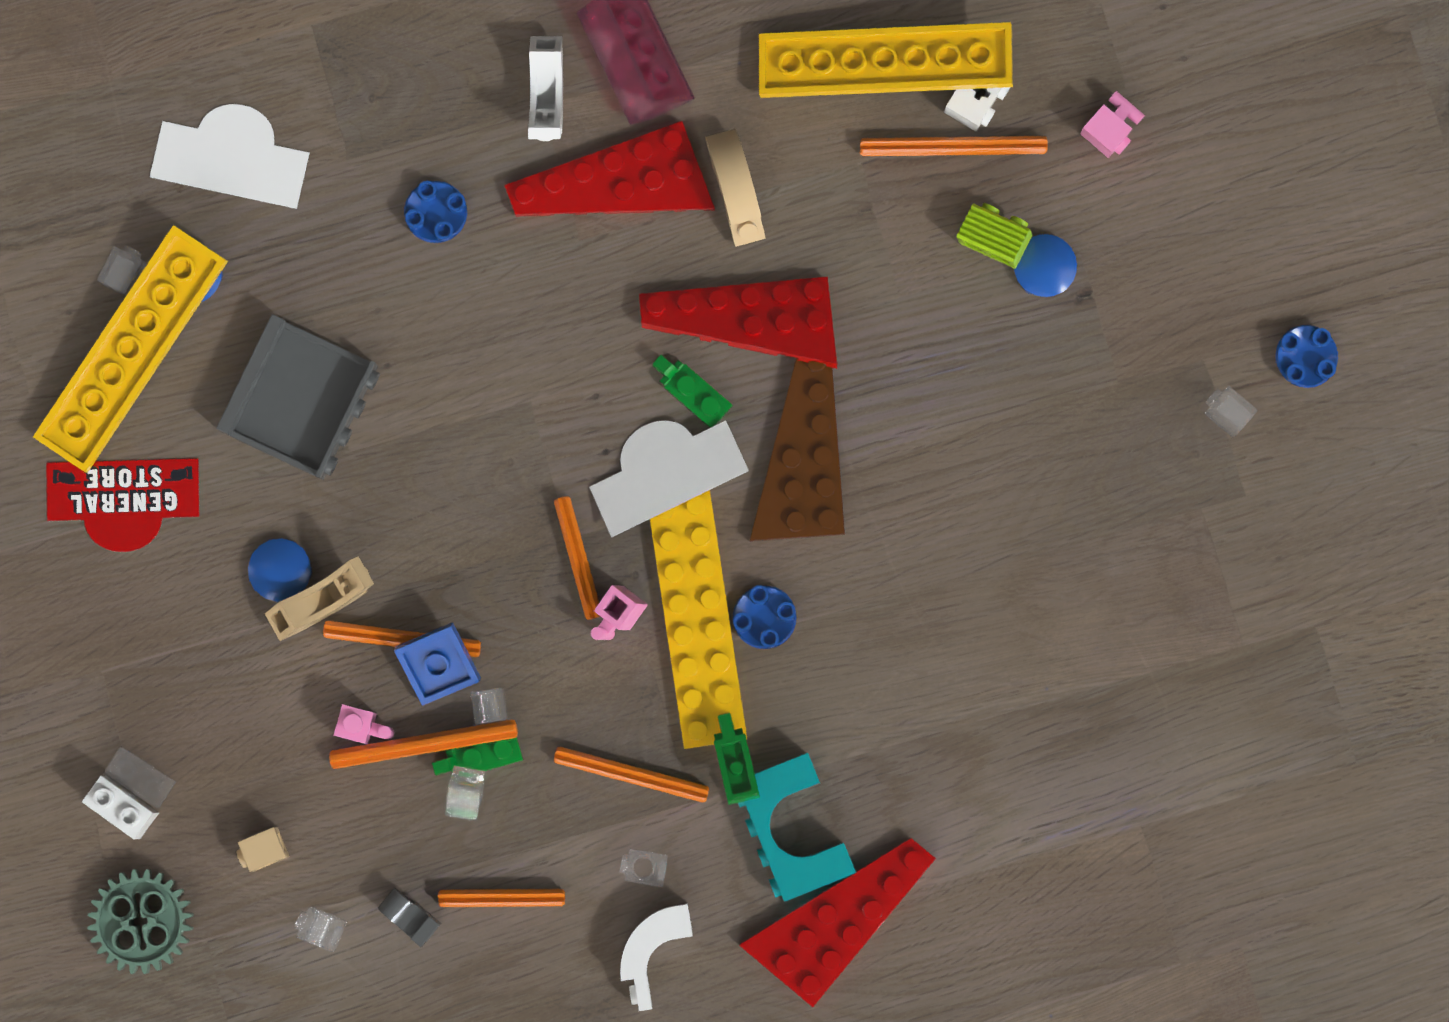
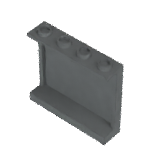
(298, 398)

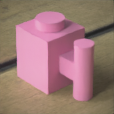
(1107, 128)
(620, 611)
(360, 725)

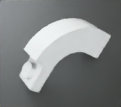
(546, 88)
(656, 929)

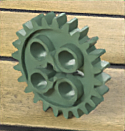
(111, 924)

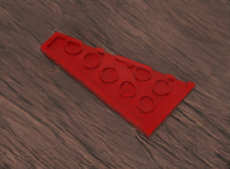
(630, 177)
(758, 317)
(827, 932)

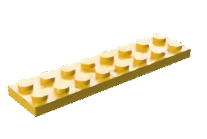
(885, 60)
(130, 349)
(697, 620)

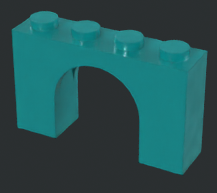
(791, 873)

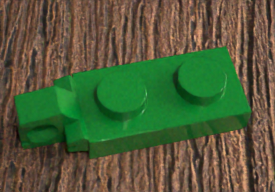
(692, 391)
(481, 756)
(735, 762)

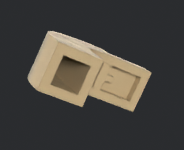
(736, 187)
(320, 600)

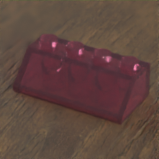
(635, 57)

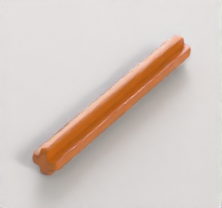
(382, 636)
(631, 774)

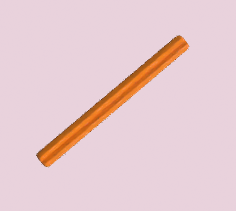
(953, 146)
(423, 744)

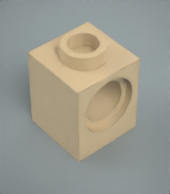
(262, 850)

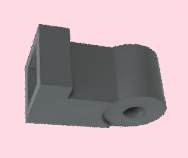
(409, 917)

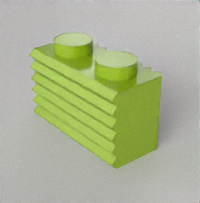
(994, 234)

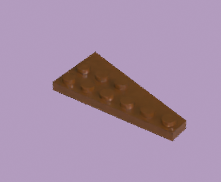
(804, 470)

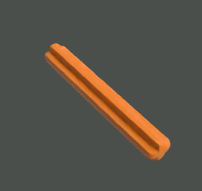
(577, 556)
(501, 897)

